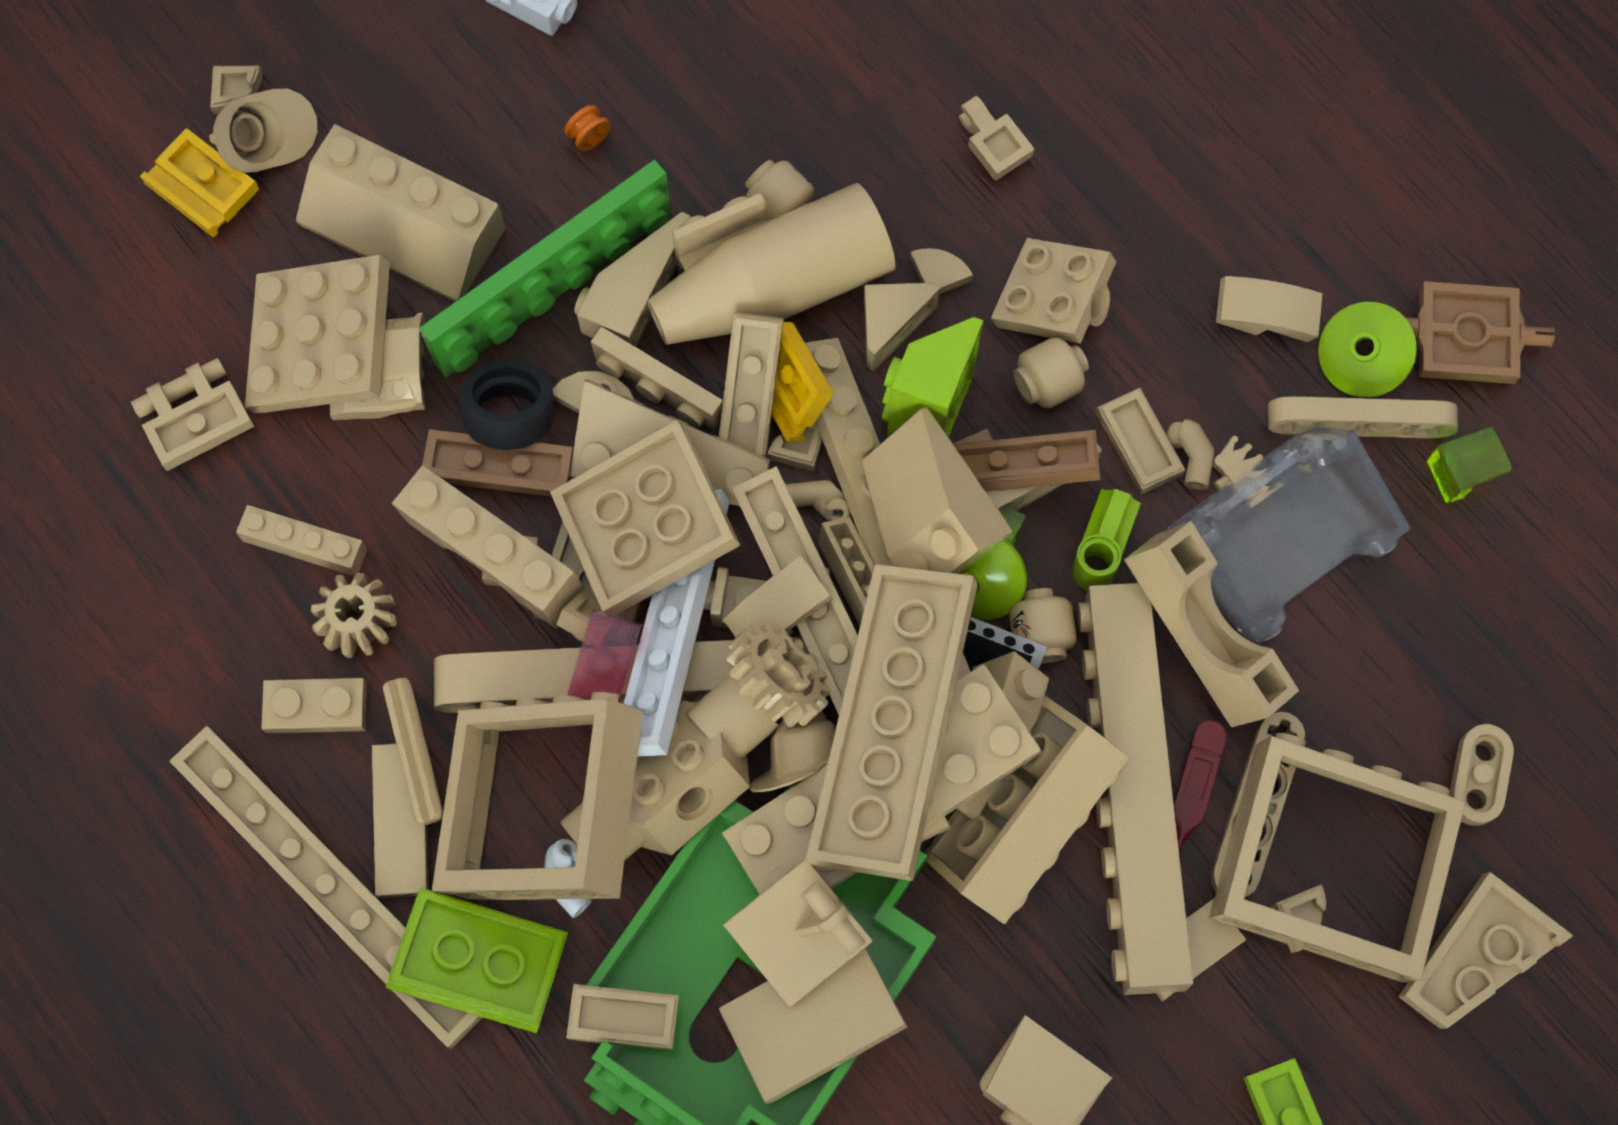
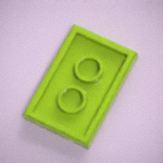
(477, 960)

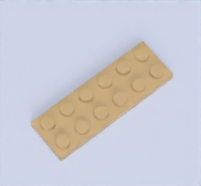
(892, 722)
(979, 749)

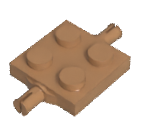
(1473, 332)

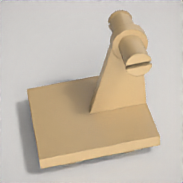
(797, 932)

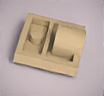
(1056, 291)

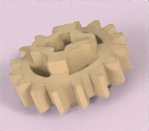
(778, 674)

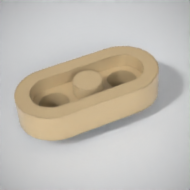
(1481, 777)

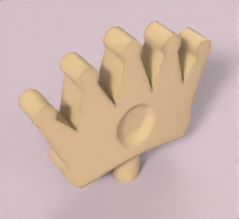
(1232, 463)

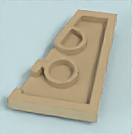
(1480, 950)

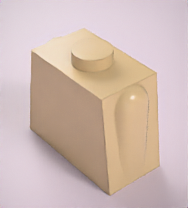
(1041, 1079)

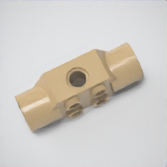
(699, 774)

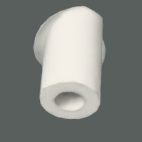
(563, 855)

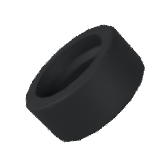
(510, 430)

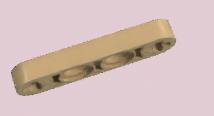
(1364, 416)
(1276, 804)

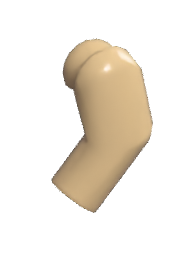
(1199, 450)
(822, 496)

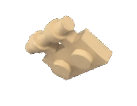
(197, 424)

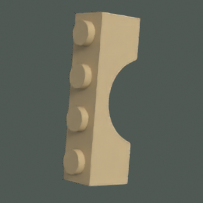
(489, 544)
(1239, 675)

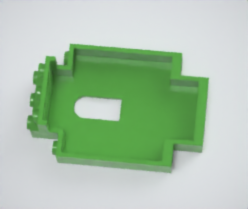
(685, 951)

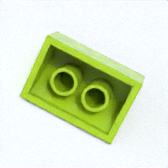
(933, 376)

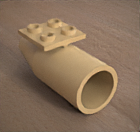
(770, 266)

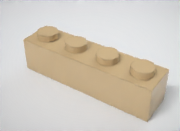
(301, 540)
(848, 562)

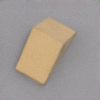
(893, 315)

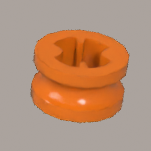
(587, 128)

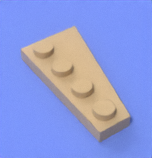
(616, 422)

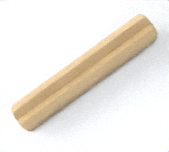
(413, 751)

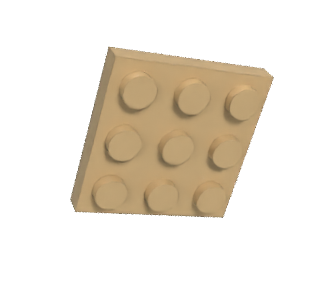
(318, 335)
(644, 519)

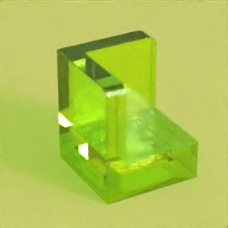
(1468, 462)

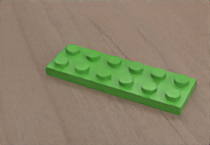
(548, 270)

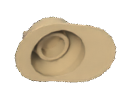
(264, 130)
(796, 753)

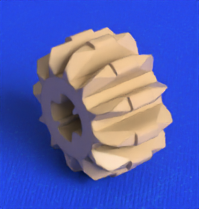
(358, 598)

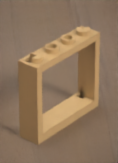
(604, 807)
(1234, 910)

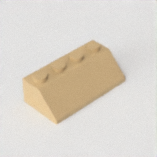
(398, 210)
(1028, 816)

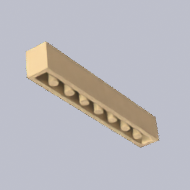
(1139, 805)

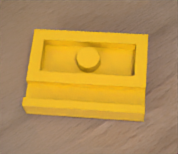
(199, 182)
(799, 388)

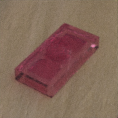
(604, 655)

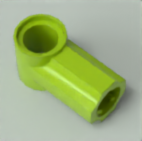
(1105, 537)

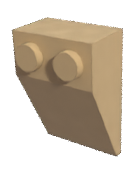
(930, 500)

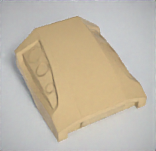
(400, 375)

